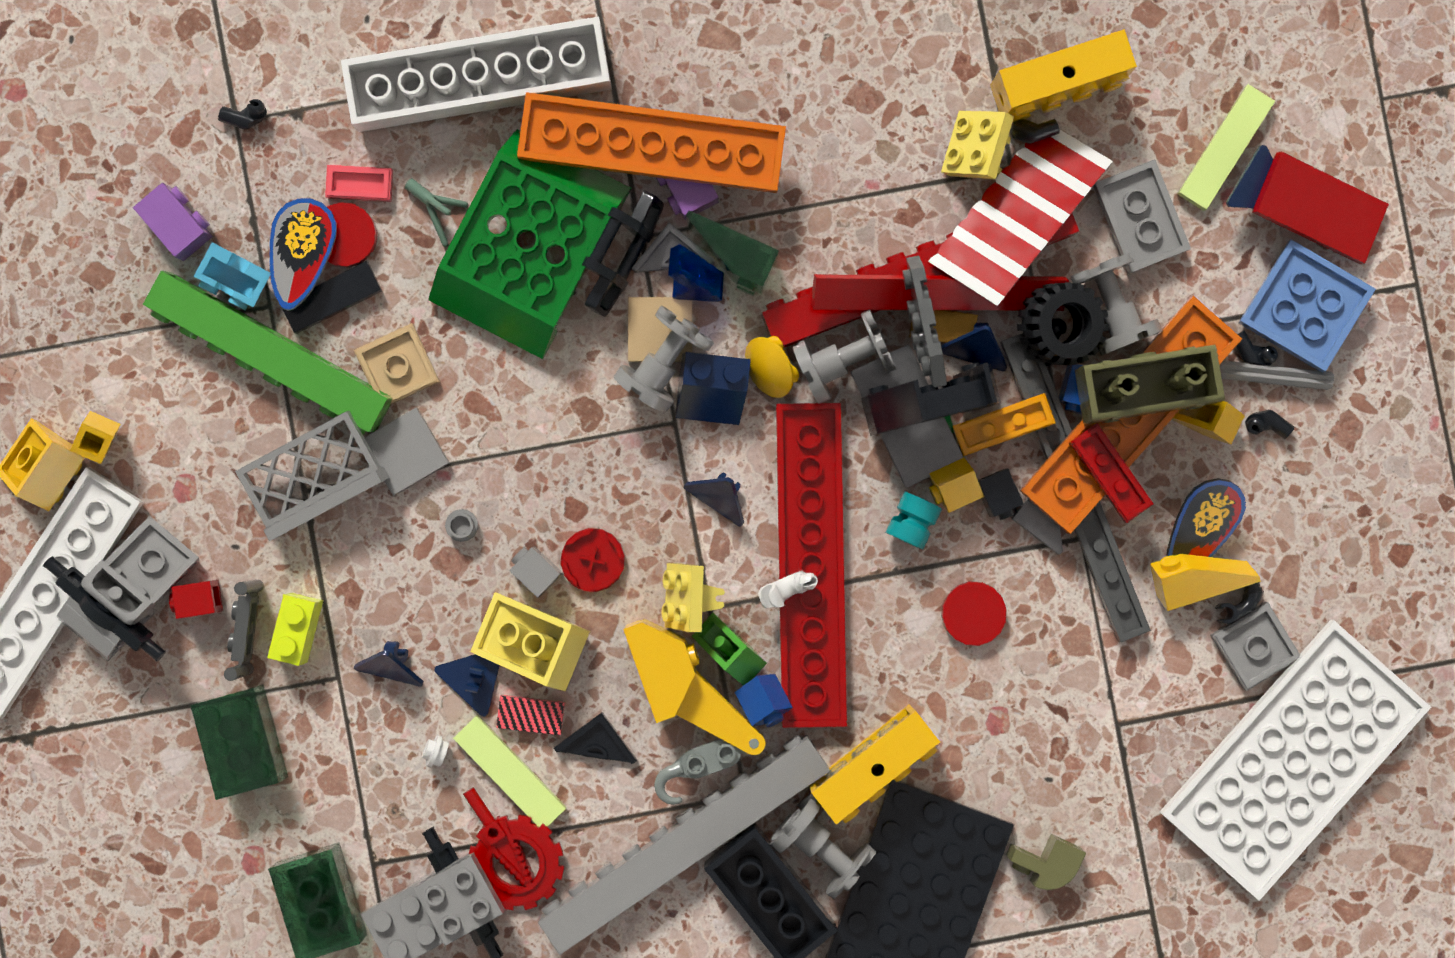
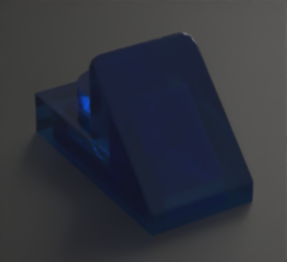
(694, 276)

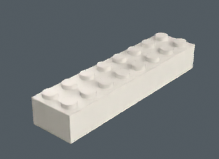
(475, 74)

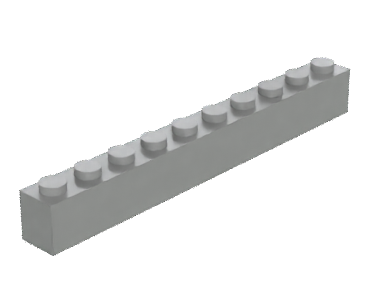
(683, 843)

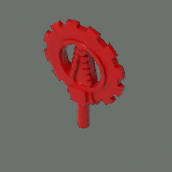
(501, 839)

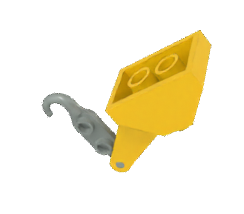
(677, 688)

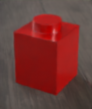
(196, 599)

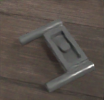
(242, 640)

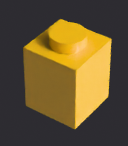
(95, 437)
(955, 485)

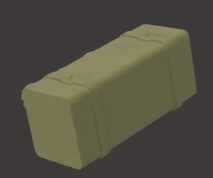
(1149, 384)

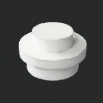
(435, 751)

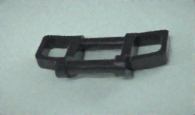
(642, 226)

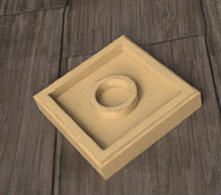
(646, 331)
(397, 364)

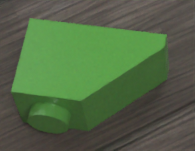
(729, 650)

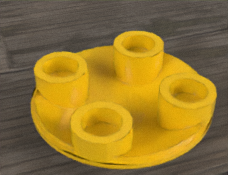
(770, 366)

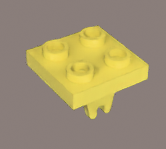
(977, 144)
(687, 597)

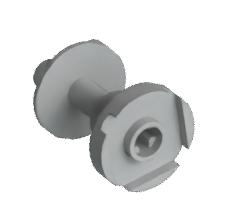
(1122, 316)
(832, 362)
(656, 368)
(812, 839)

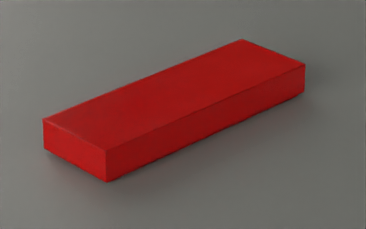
(1111, 473)

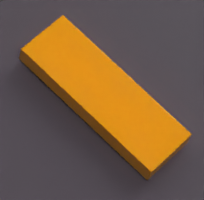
(1004, 424)

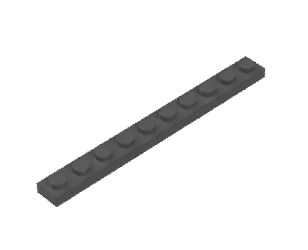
(1094, 530)

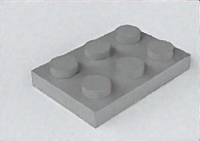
(1141, 216)

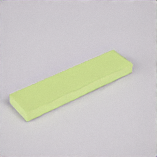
(1226, 147)
(509, 772)

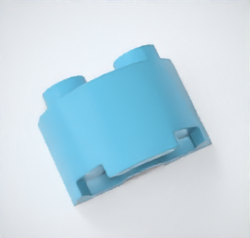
(232, 275)

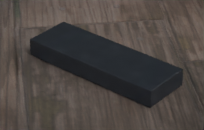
(334, 297)

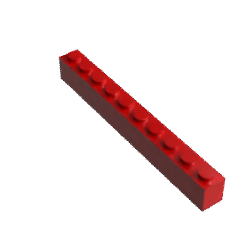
(799, 321)

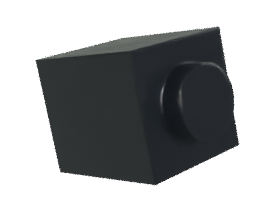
(1000, 494)

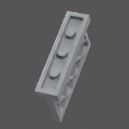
(317, 503)

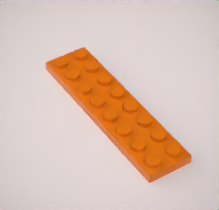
(651, 142)
(1063, 483)

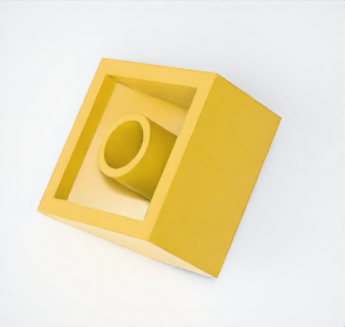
(39, 465)

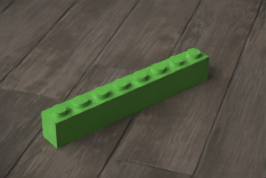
(266, 350)

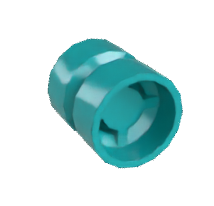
(913, 520)

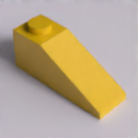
(1193, 578)

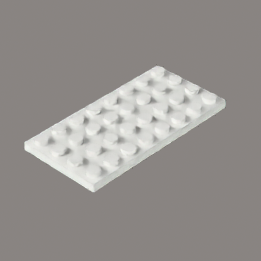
(1295, 759)

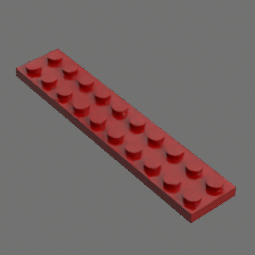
(812, 543)

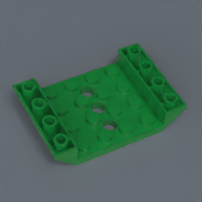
(516, 288)

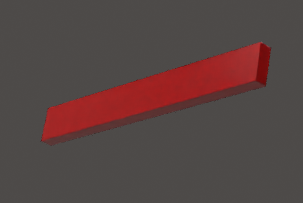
(889, 293)

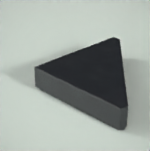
(597, 740)

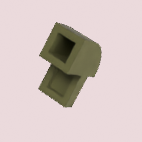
(1055, 866)

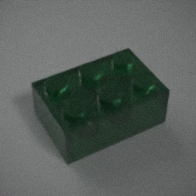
(239, 742)
(318, 902)

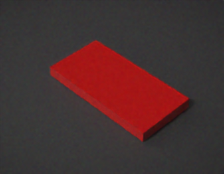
(1320, 207)

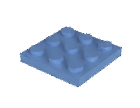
(1307, 306)

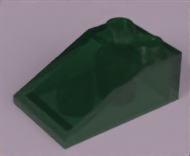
(741, 257)

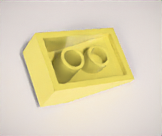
(530, 642)

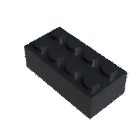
(770, 895)

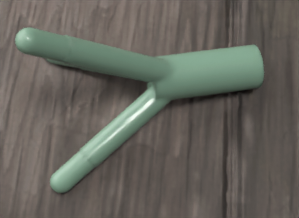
(433, 201)

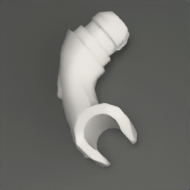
(777, 592)

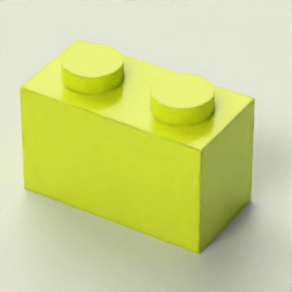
(295, 629)

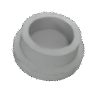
(461, 525)

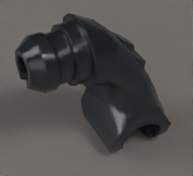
(1251, 597)

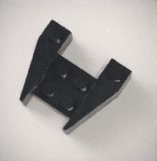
(910, 404)

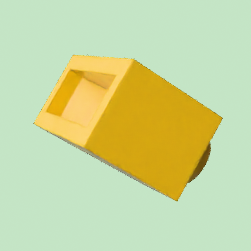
(1215, 421)

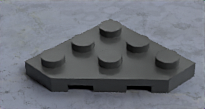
(921, 313)

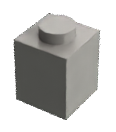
(534, 570)

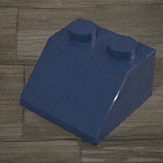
(712, 388)

